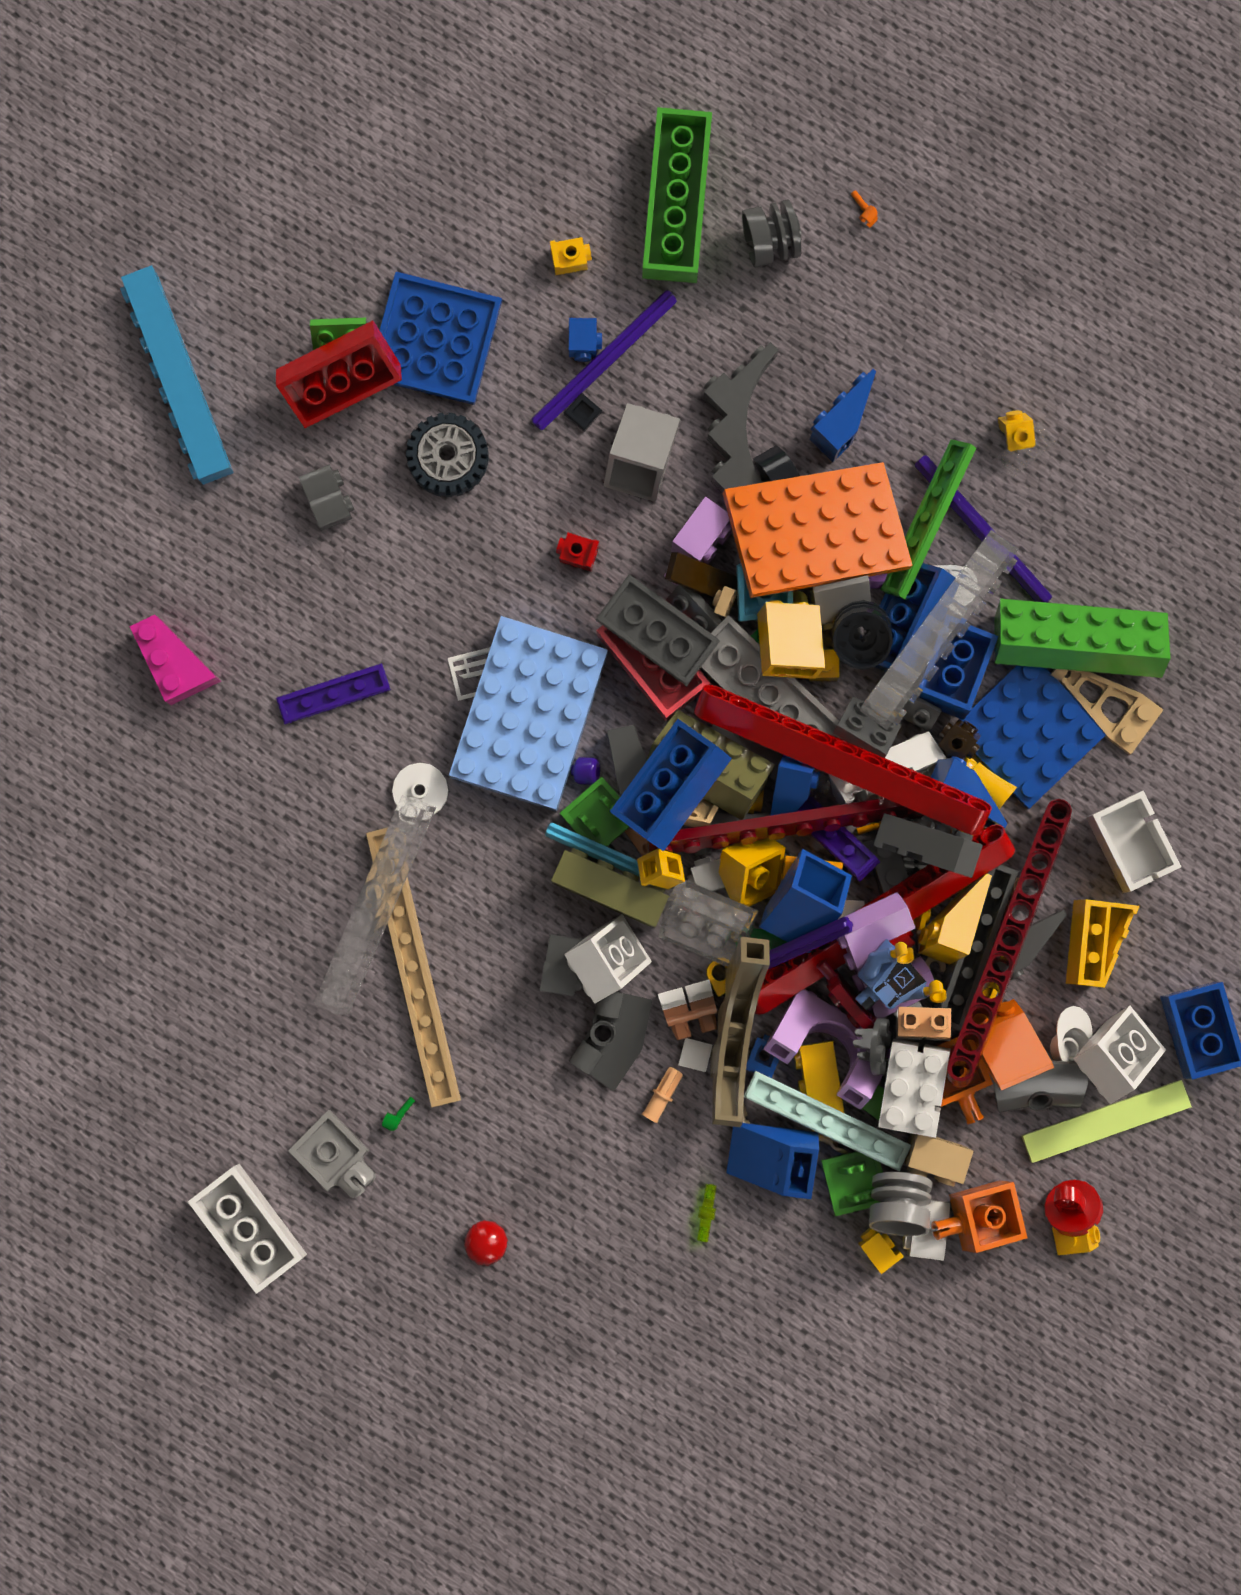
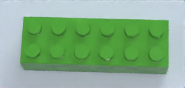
(677, 195)
(1082, 638)

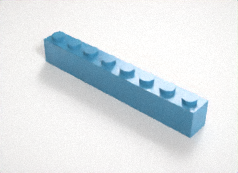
(176, 374)

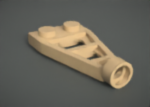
(1133, 724)

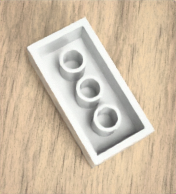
(247, 1228)

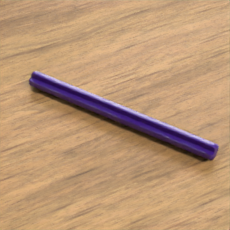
(604, 360)
(981, 530)

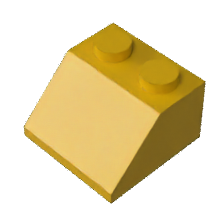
(752, 870)

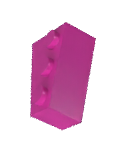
(171, 662)

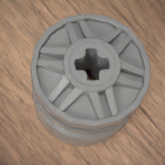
(900, 1204)

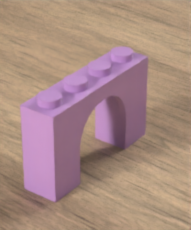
(871, 927)
(809, 1015)

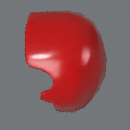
(485, 1243)

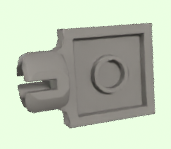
(334, 1156)

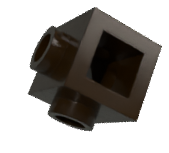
(962, 730)

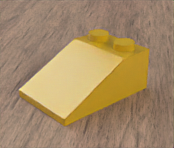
(954, 928)

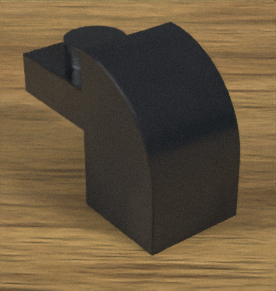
(775, 465)

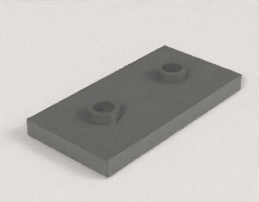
(657, 630)

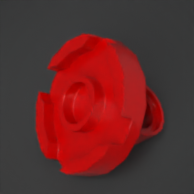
(1073, 1208)

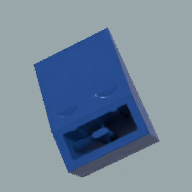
(837, 429)
(775, 1158)

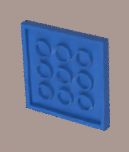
(439, 335)
(1032, 731)

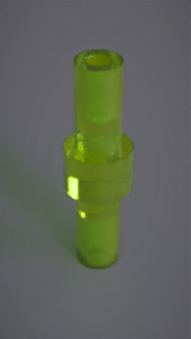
(706, 1212)

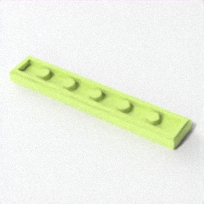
(1106, 1121)

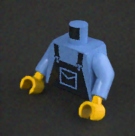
(894, 979)

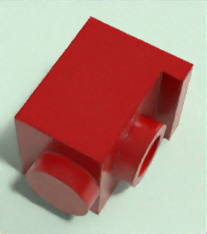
(584, 559)

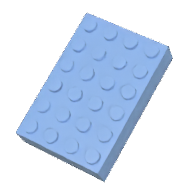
(528, 713)

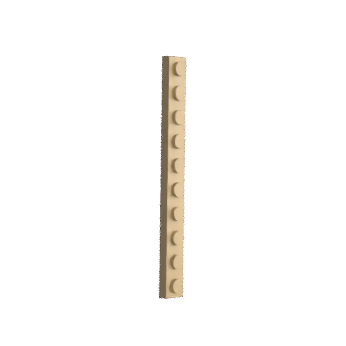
(419, 993)

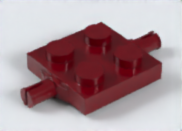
(843, 994)

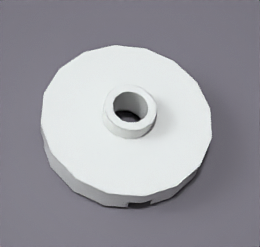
(421, 774)

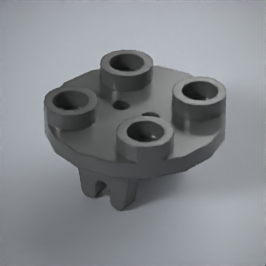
(876, 1043)

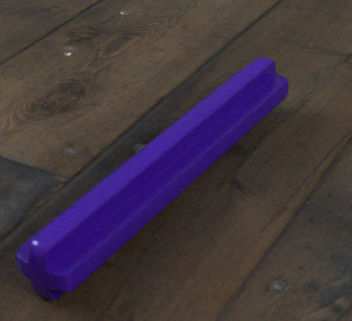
(810, 941)

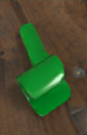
(391, 1121)

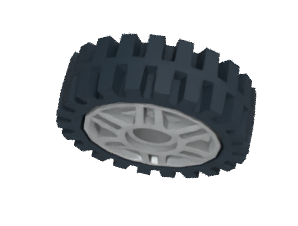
(443, 434)

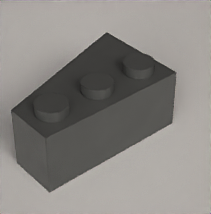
(929, 845)

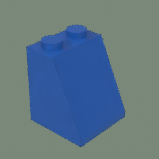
(807, 898)

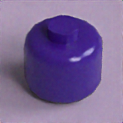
(586, 770)

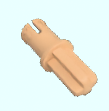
(662, 1094)

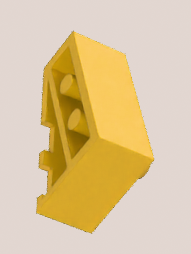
(1095, 940)

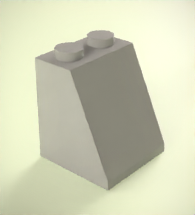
(641, 452)

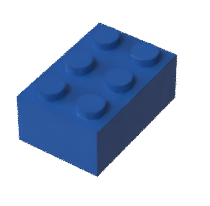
(961, 674)
(1202, 1030)

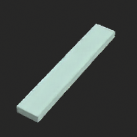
(827, 1121)

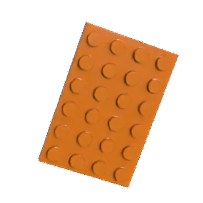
(816, 529)

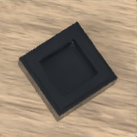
(583, 412)

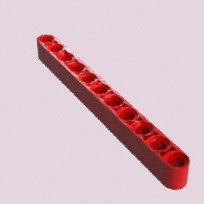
(843, 760)
(919, 892)

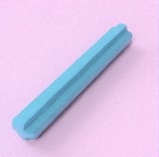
(592, 848)

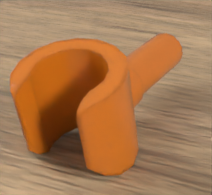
(870, 212)

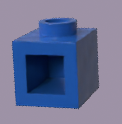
(584, 339)

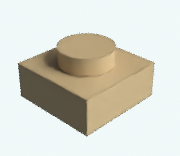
(724, 601)

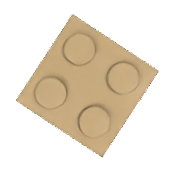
(938, 1157)

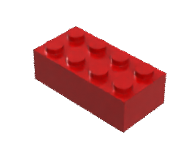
(338, 374)

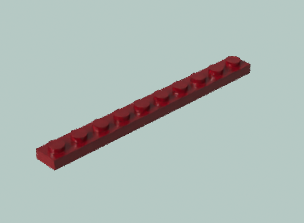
(782, 825)

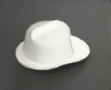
(1072, 1034)

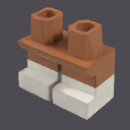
(701, 1006)

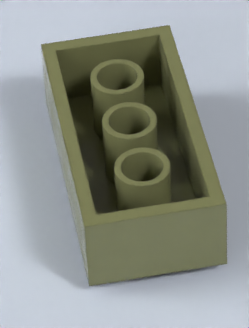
(742, 777)
(609, 888)

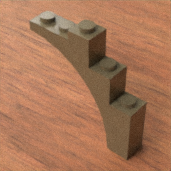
(735, 1022)

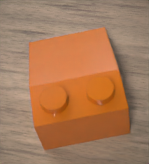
(1013, 1047)

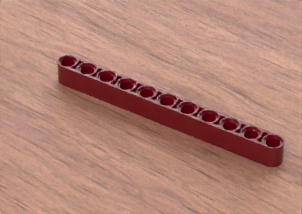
(1009, 954)

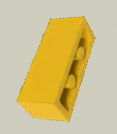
(819, 1073)

